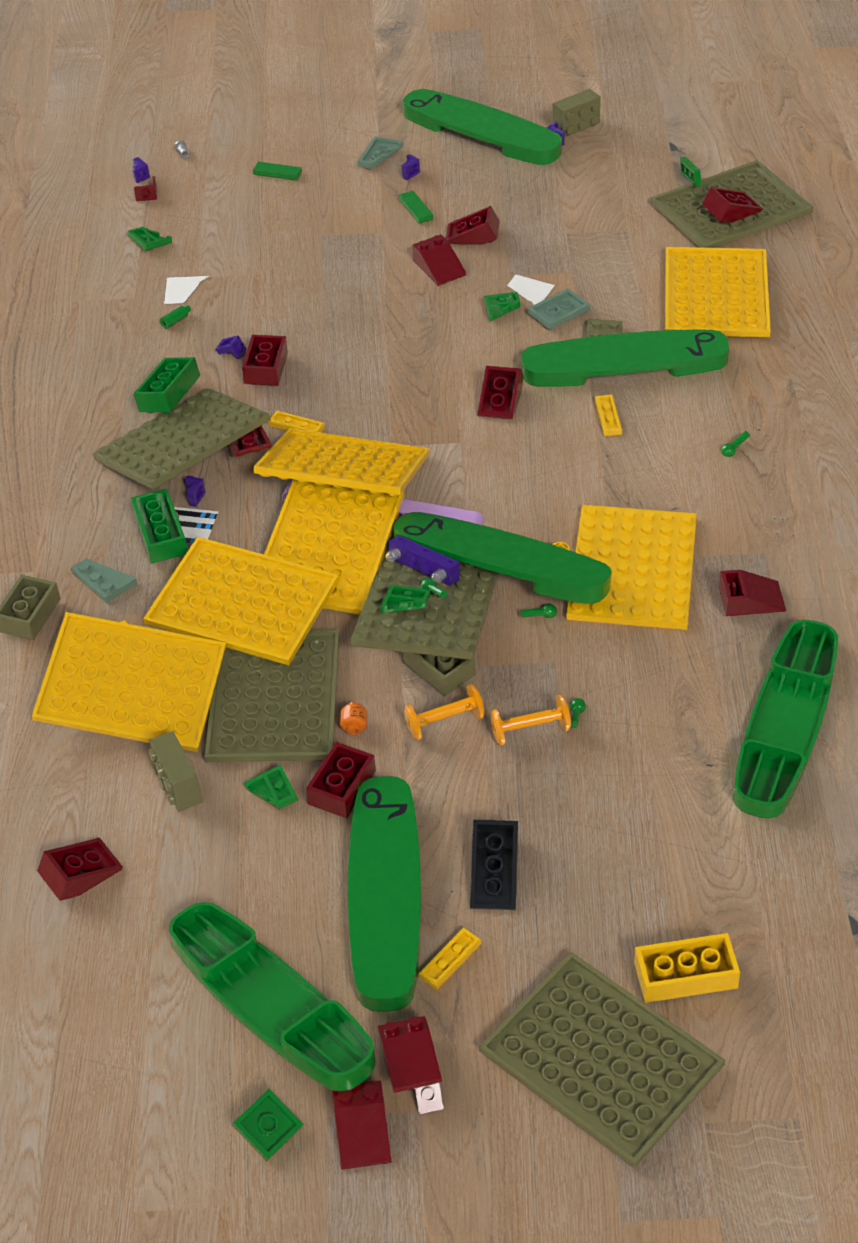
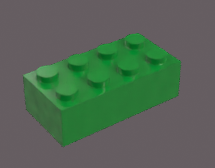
(167, 384)
(159, 526)

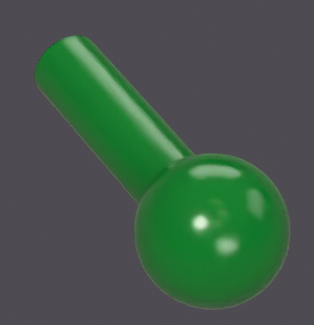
(729, 449)
(428, 584)
(546, 611)
(576, 706)

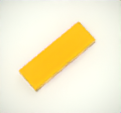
(608, 415)
(285, 421)
(449, 958)

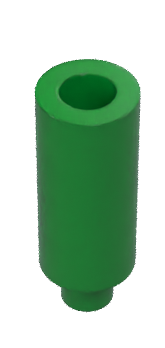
(175, 316)

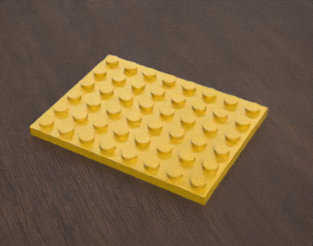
(717, 290)
(342, 461)
(338, 534)
(648, 563)
(242, 600)
(129, 681)

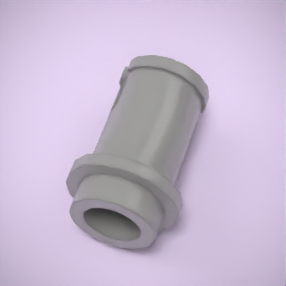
(180, 146)

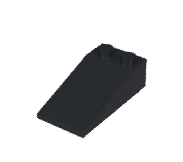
(494, 865)

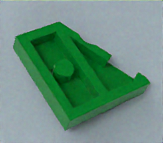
(148, 239)
(501, 304)
(404, 598)
(273, 788)

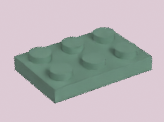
(558, 308)

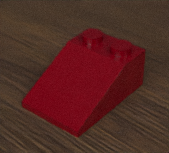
(730, 204)
(474, 228)
(438, 260)
(500, 392)
(251, 442)
(77, 867)
(409, 1054)
(362, 1126)

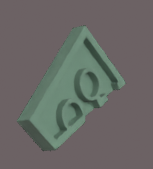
(378, 151)
(103, 580)

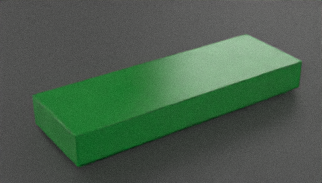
(277, 171)
(690, 171)
(416, 207)

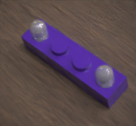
(423, 560)

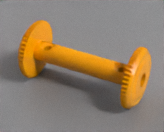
(473, 702)
(560, 713)

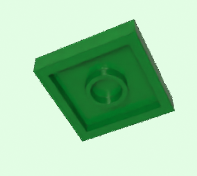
(267, 1124)

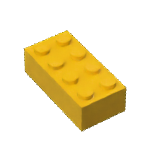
(686, 967)

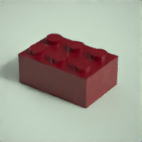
(265, 360)
(338, 779)

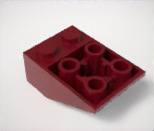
(749, 593)

